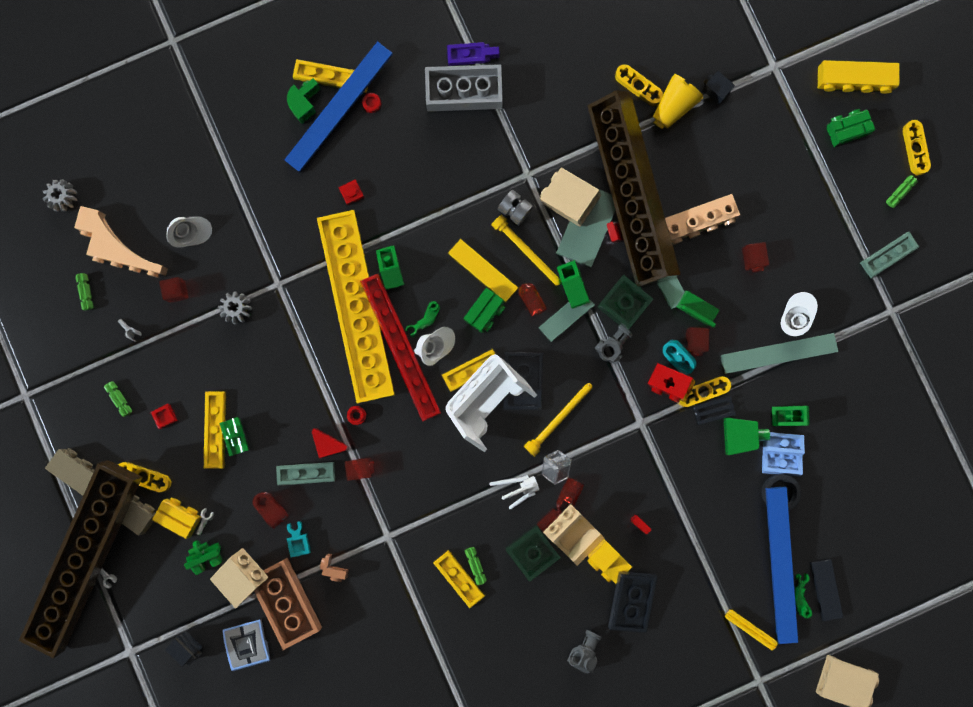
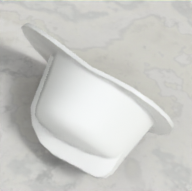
(188, 231)
(799, 314)
(435, 345)

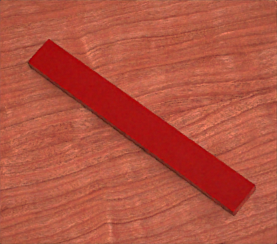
(400, 347)

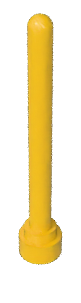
(501, 225)
(534, 446)

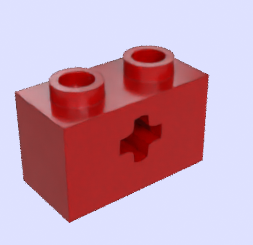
(664, 375)

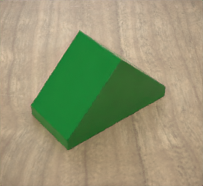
(790, 416)

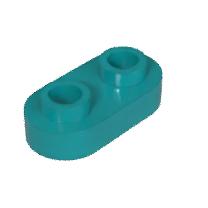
(678, 357)

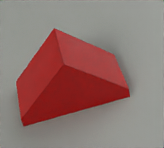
(326, 444)

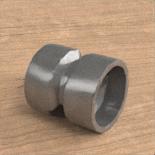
(516, 214)

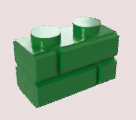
(850, 128)
(484, 310)

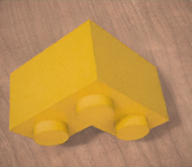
(608, 560)

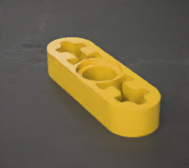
(638, 77)
(908, 135)
(719, 391)
(158, 476)

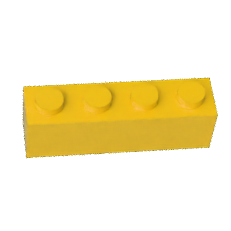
(858, 76)

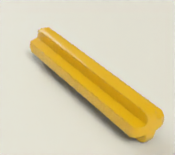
(752, 630)

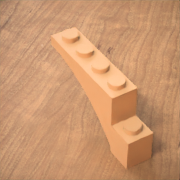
(107, 247)

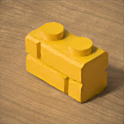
(177, 518)

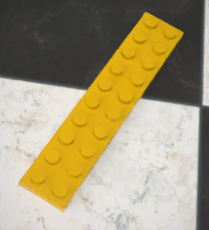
(357, 320)

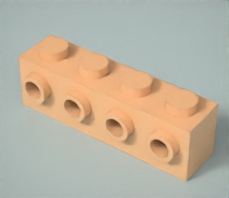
(702, 218)

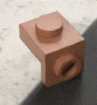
(334, 573)

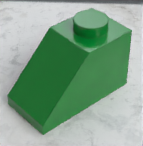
(389, 267)

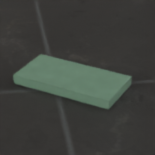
(584, 241)

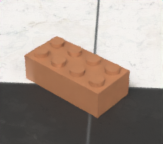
(287, 605)

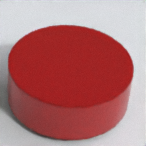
(371, 102)

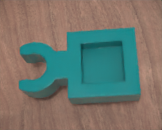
(298, 543)

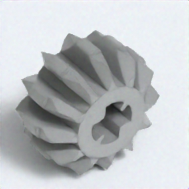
(65, 199)
(228, 305)

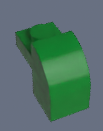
(298, 100)

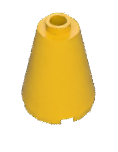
(676, 102)

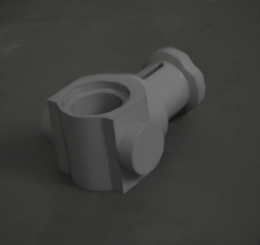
(614, 344)
(583, 656)

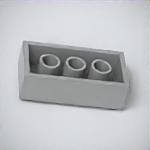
(463, 87)

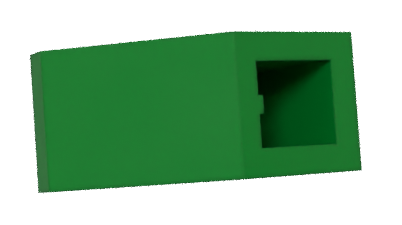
(573, 284)

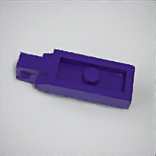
(471, 53)

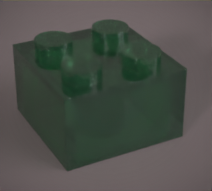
(625, 302)
(532, 553)

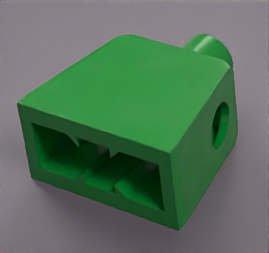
(743, 435)

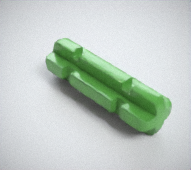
(901, 191)
(84, 291)
(118, 399)
(475, 566)

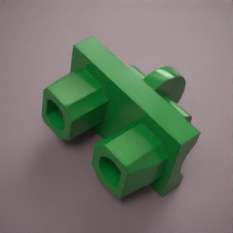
(234, 436)
(202, 553)

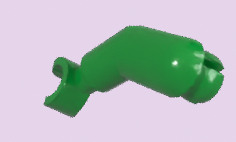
(429, 318)
(800, 601)

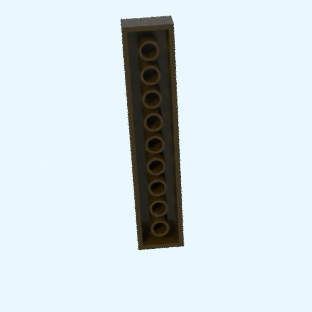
(633, 189)
(80, 558)

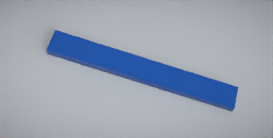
(338, 106)
(781, 565)

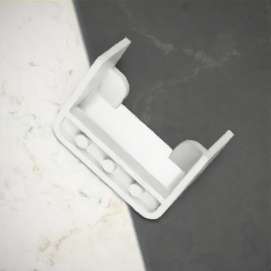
(481, 395)

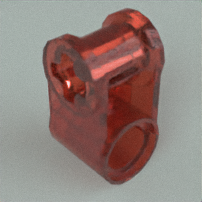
(272, 512)

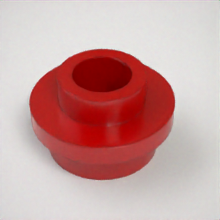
(350, 413)

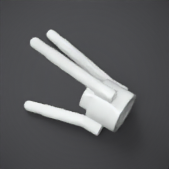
(528, 486)

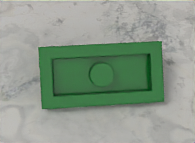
(698, 308)

